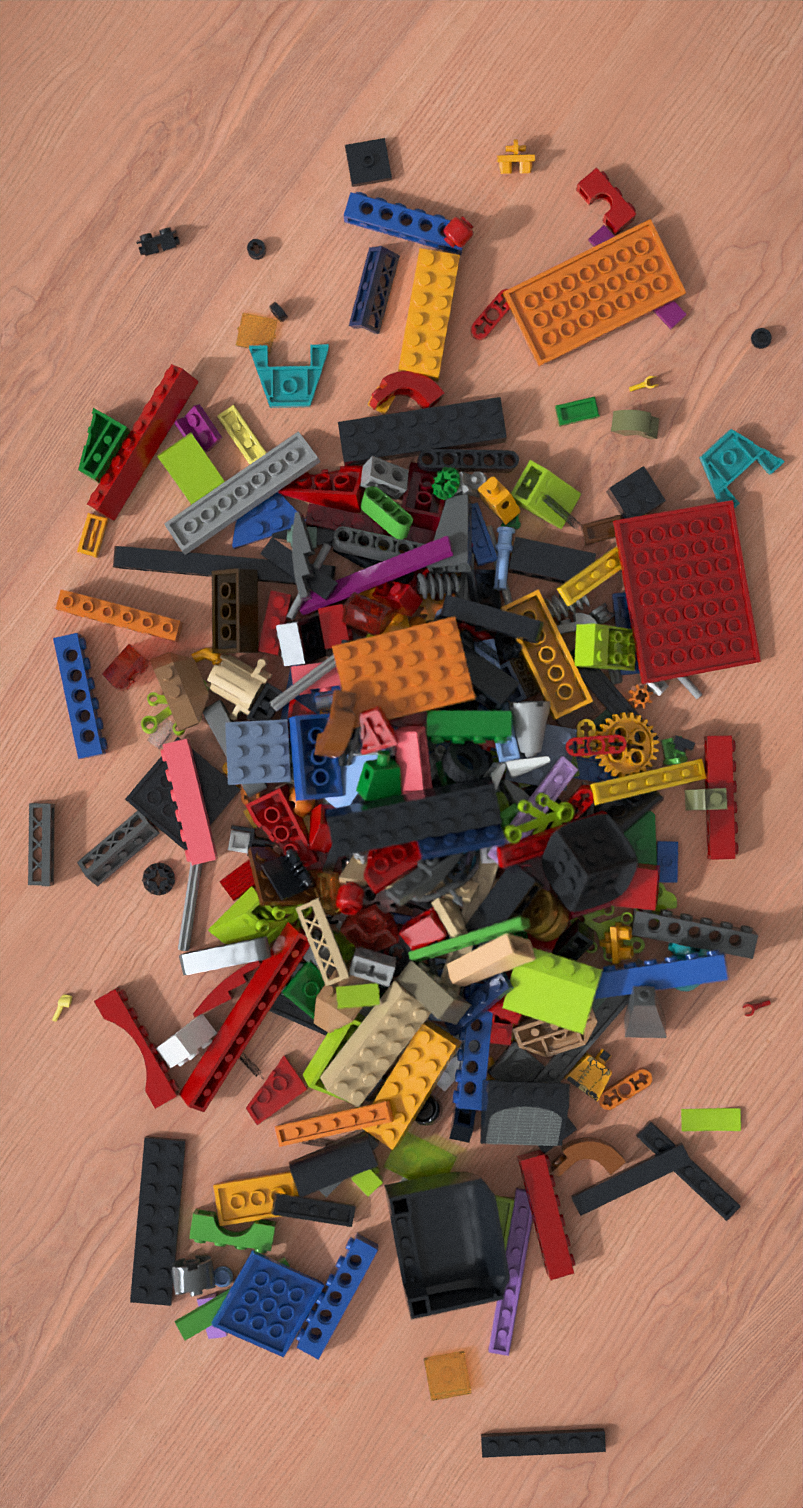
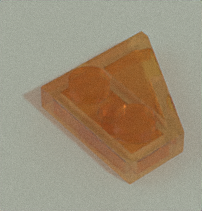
(326, 890)

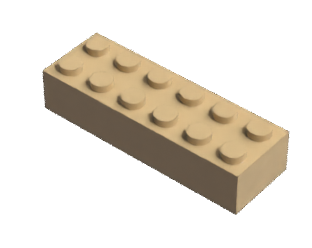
(375, 1045)

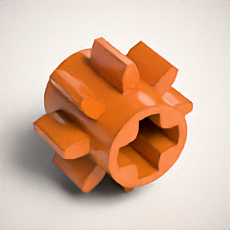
(638, 702)

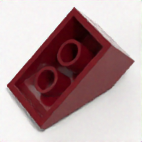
(420, 500)

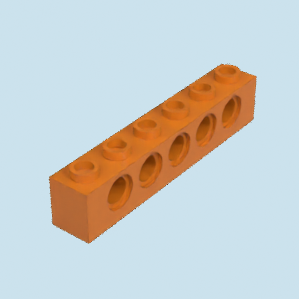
(119, 615)

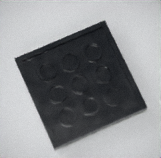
(154, 798)

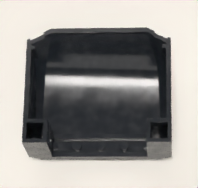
(447, 1242)

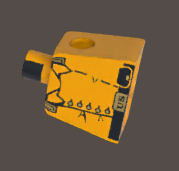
(493, 495)
(591, 1074)

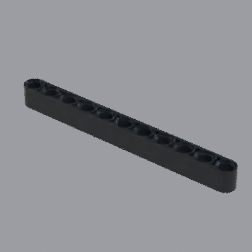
(201, 564)

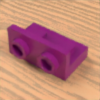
(200, 426)

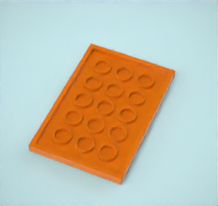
(406, 670)

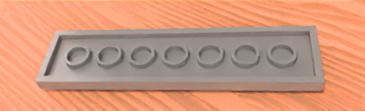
(242, 493)

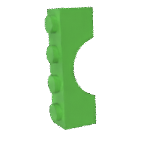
(207, 1228)

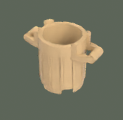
(238, 682)

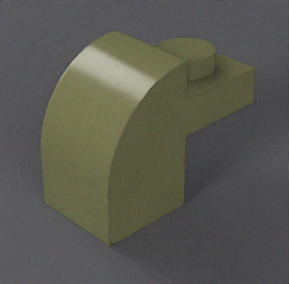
(635, 423)
(705, 799)

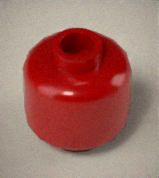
(458, 232)
(350, 898)

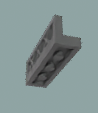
(46, 844)
(119, 850)

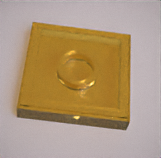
(447, 1375)

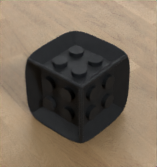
(589, 862)

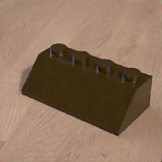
(235, 611)

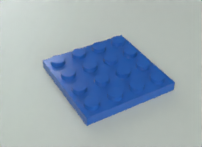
(267, 1304)

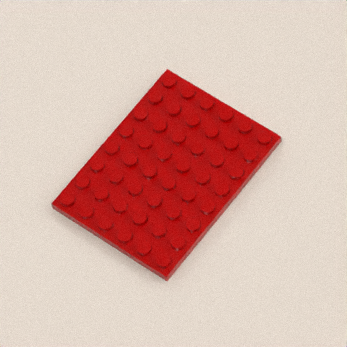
(686, 591)

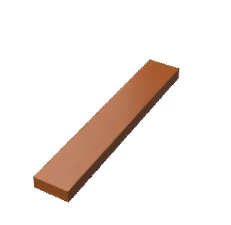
(334, 1123)

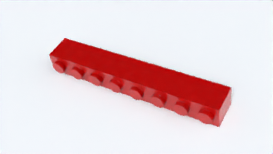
(142, 442)

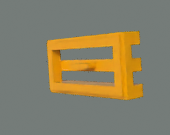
(100, 536)

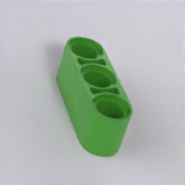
(386, 512)

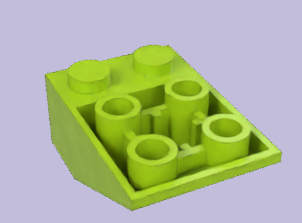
(537, 480)
(604, 647)
(241, 919)

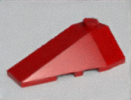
(332, 489)
(277, 818)

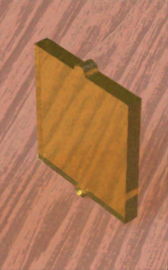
(256, 331)

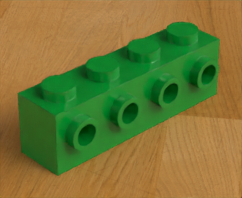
(469, 726)

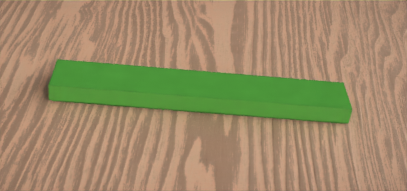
(469, 939)
(201, 1317)

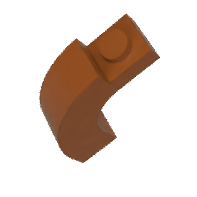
(339, 727)
(591, 1149)

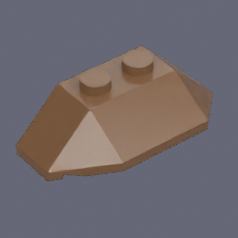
(181, 687)
(326, 1009)
(550, 1039)

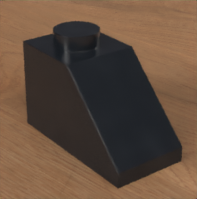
(462, 1124)

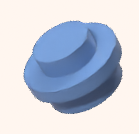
(223, 1276)

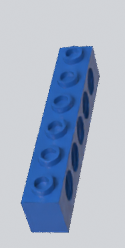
(413, 232)
(63, 647)
(480, 1056)
(315, 1344)

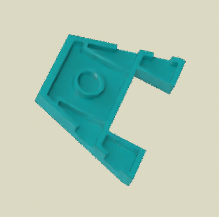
(289, 384)
(729, 458)

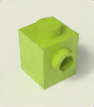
(368, 1180)

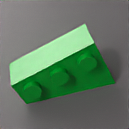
(102, 445)

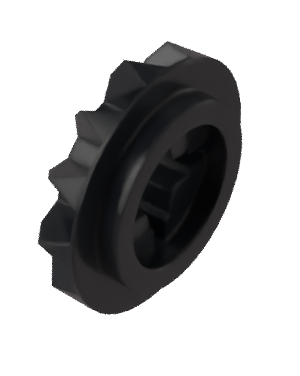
(164, 871)

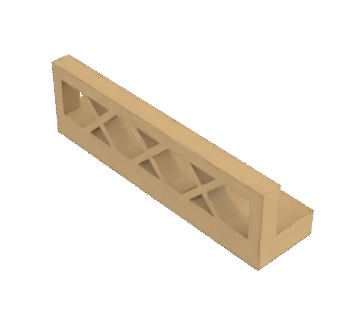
(330, 940)

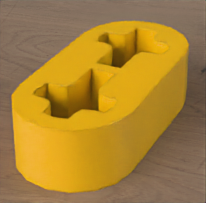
(580, 733)

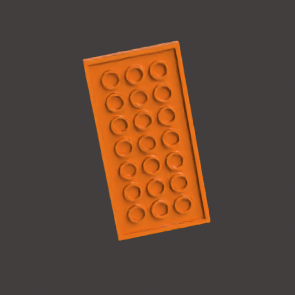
(594, 293)

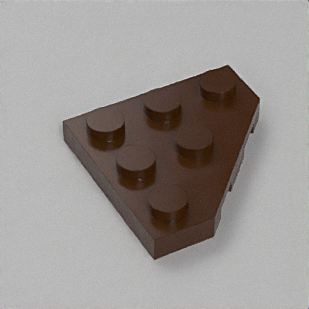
(266, 892)

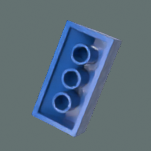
(313, 774)

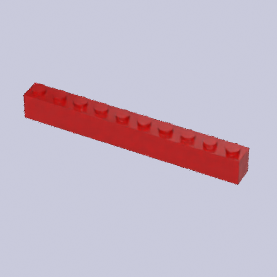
(245, 1018)

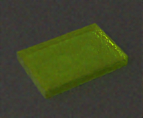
(418, 1158)

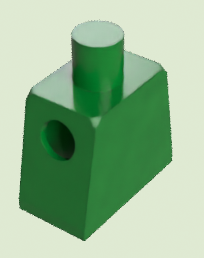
(379, 778)

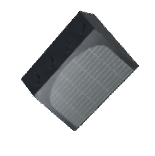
(524, 1112)

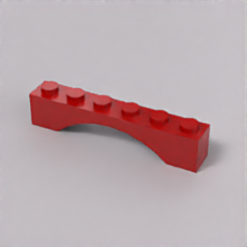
(159, 1085)

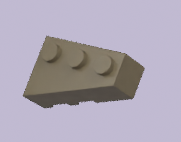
(433, 992)

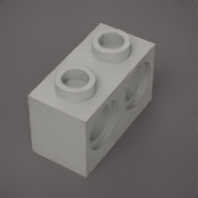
(385, 476)
(372, 966)

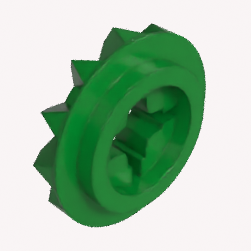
(450, 487)

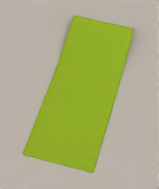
(711, 1119)

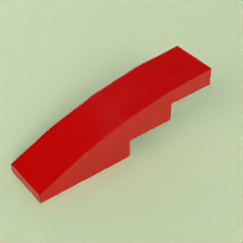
(223, 991)

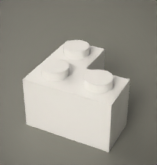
(184, 1043)

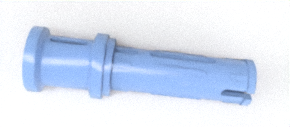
(504, 548)

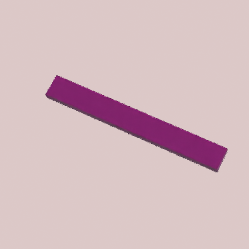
(382, 573)

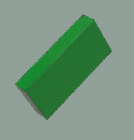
(577, 411)

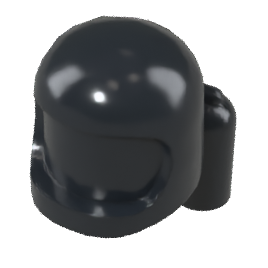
(507, 646)

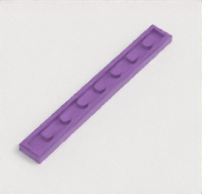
(516, 1254)

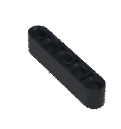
(476, 455)
(492, 619)

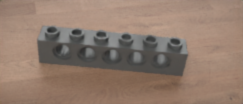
(743, 947)

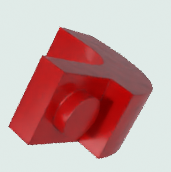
(409, 384)

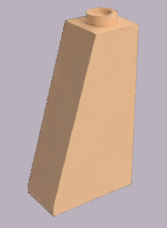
(490, 960)

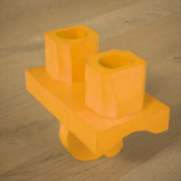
(525, 161)
(614, 942)

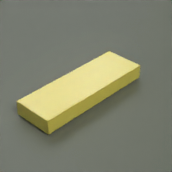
(241, 434)

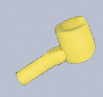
(65, 1001)

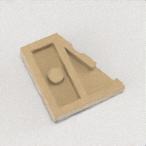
(450, 916)

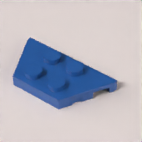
(263, 520)

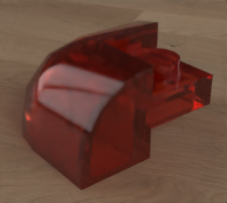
(370, 929)

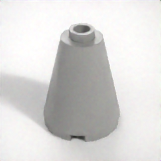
(530, 725)

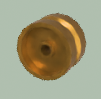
(546, 916)

